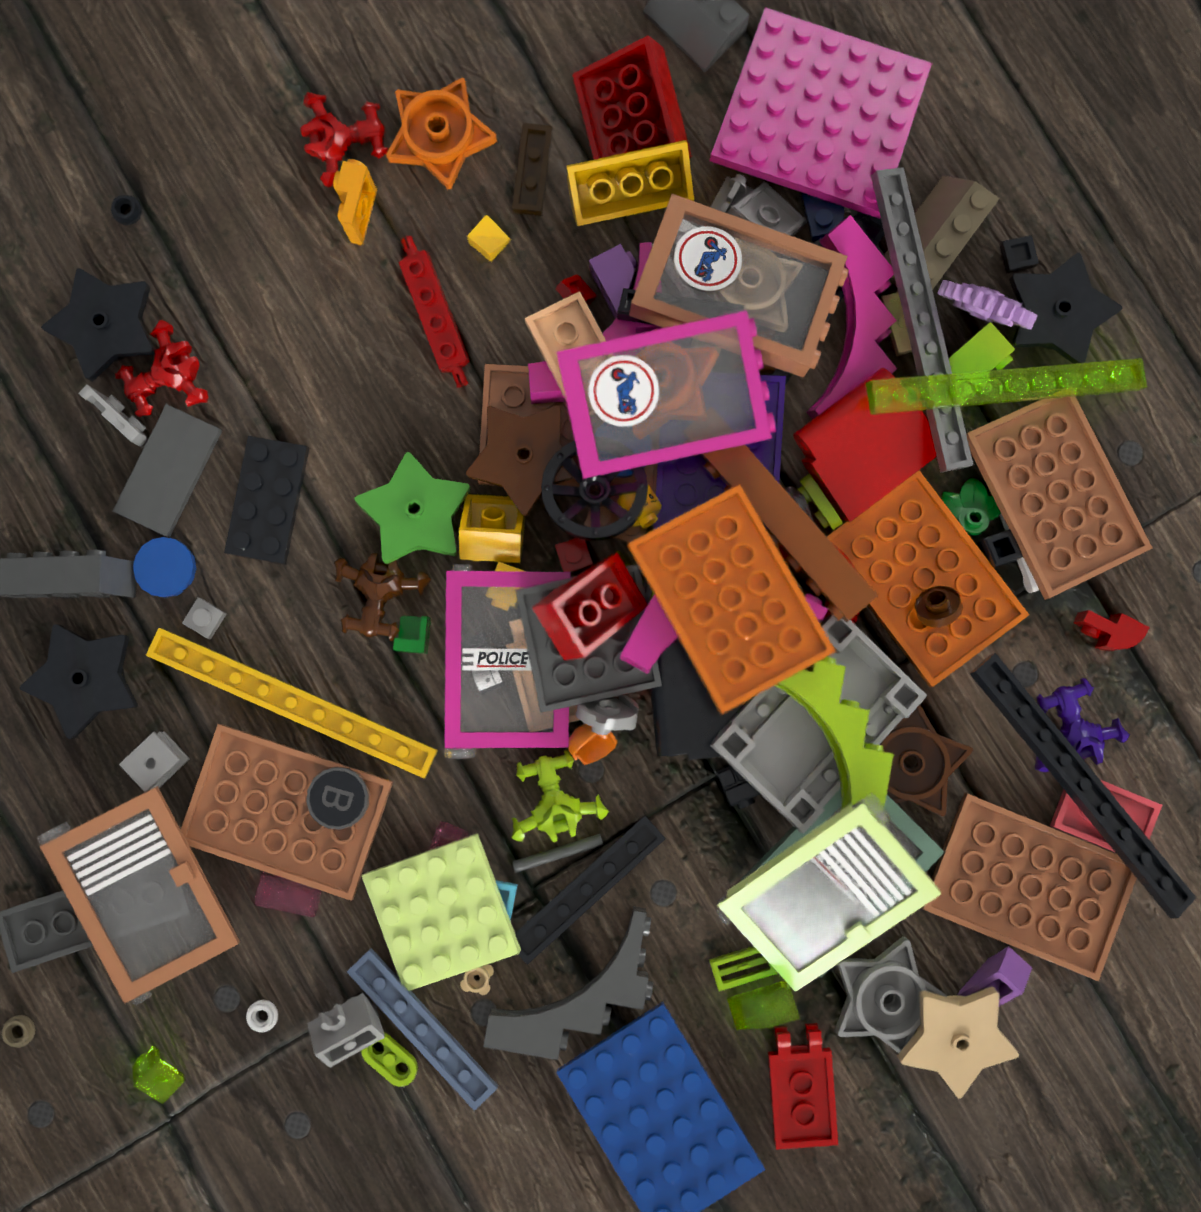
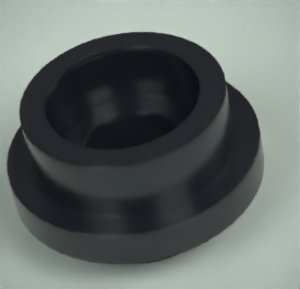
(122, 202)

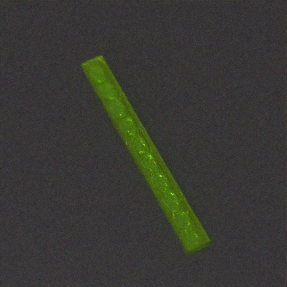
(1005, 386)

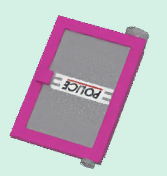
(489, 668)

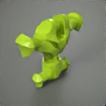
(555, 810)

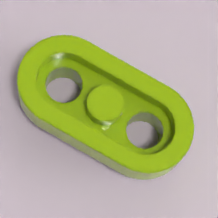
(826, 515)
(387, 1060)

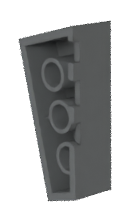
(66, 575)

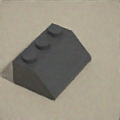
(699, 27)

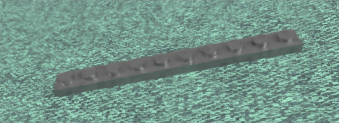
(919, 310)

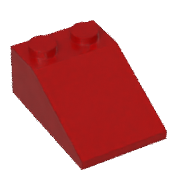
(590, 608)

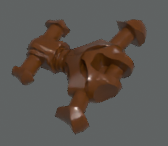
(379, 584)

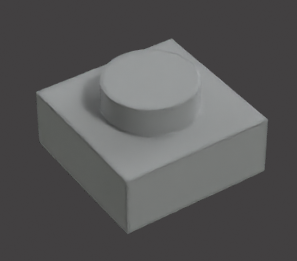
(204, 618)

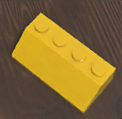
(629, 182)

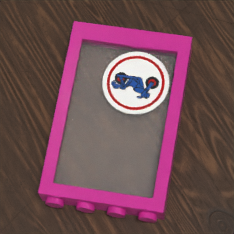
(666, 394)

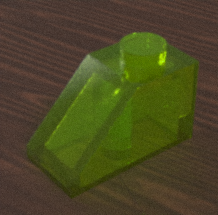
(763, 1007)

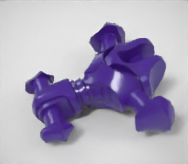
(1083, 736)

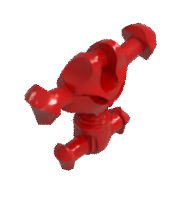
(331, 138)
(170, 367)

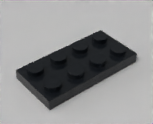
(266, 500)

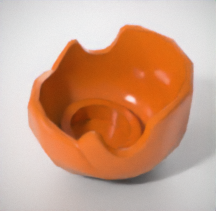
(590, 746)

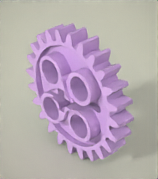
(987, 304)

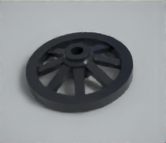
(600, 483)

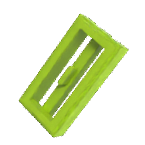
(718, 973)

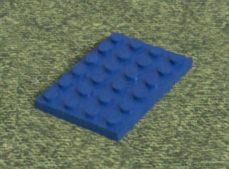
(660, 1116)

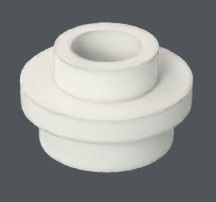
(255, 1022)

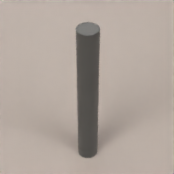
(557, 853)

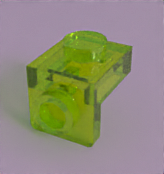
(156, 1076)

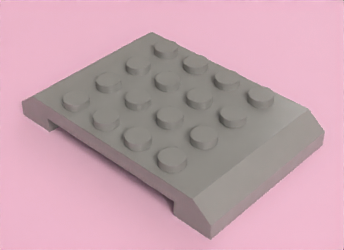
(784, 749)

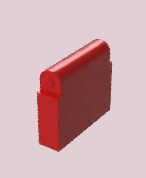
(860, 454)

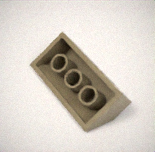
(948, 222)

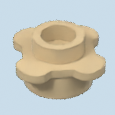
(482, 985)

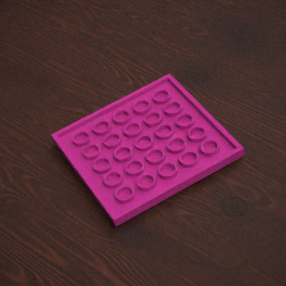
(820, 111)

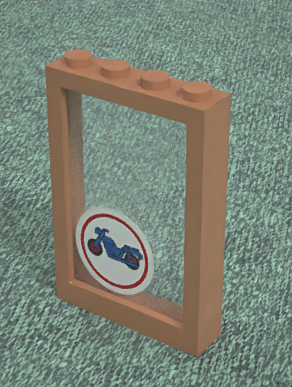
(724, 265)

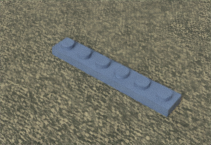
(422, 1029)

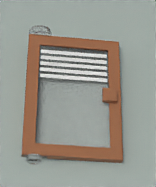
(139, 894)

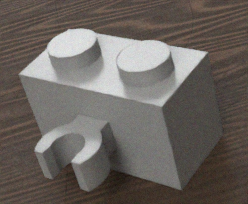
(345, 1030)

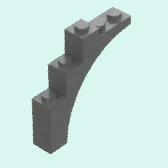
(540, 1029)

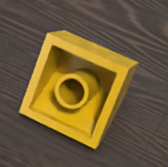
(491, 529)

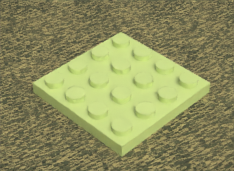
(441, 912)

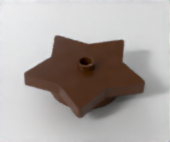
(509, 436)
(935, 757)

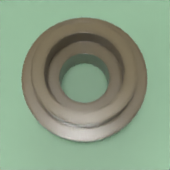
(10, 1033)

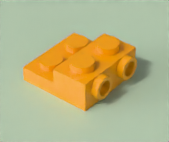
(357, 198)

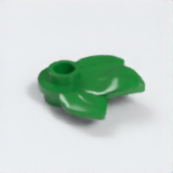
(972, 502)

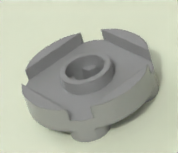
(609, 714)

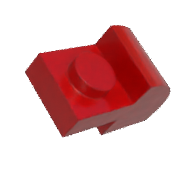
(1115, 634)

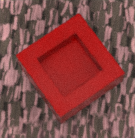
(573, 285)
(573, 555)

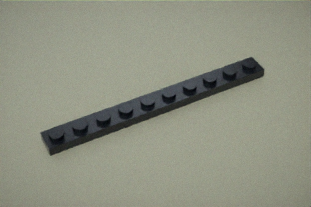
(1083, 786)

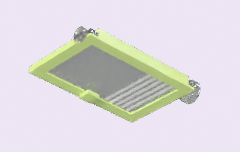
(828, 894)

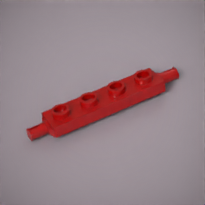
(434, 311)

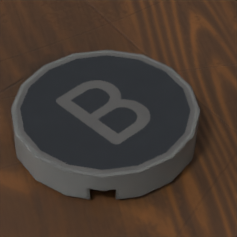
(338, 798)

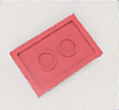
(1074, 822)

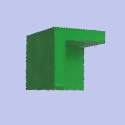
(413, 635)

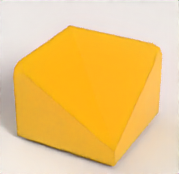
(488, 238)

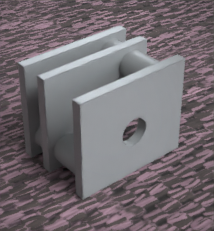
(154, 761)

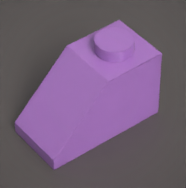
(612, 273)
(1003, 971)

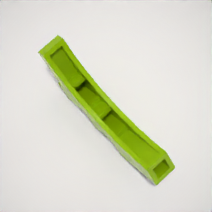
(844, 726)

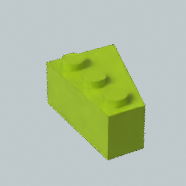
(982, 352)

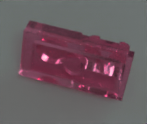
(287, 896)

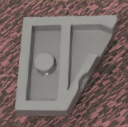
(112, 411)

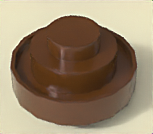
(938, 606)

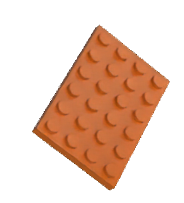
(917, 544)
(731, 599)

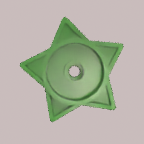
(426, 530)

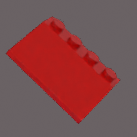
(629, 101)

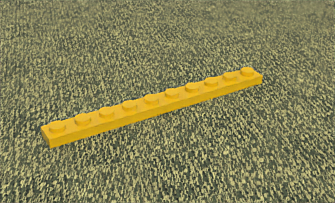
(292, 702)

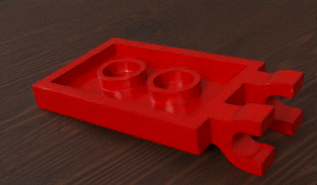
(802, 1091)

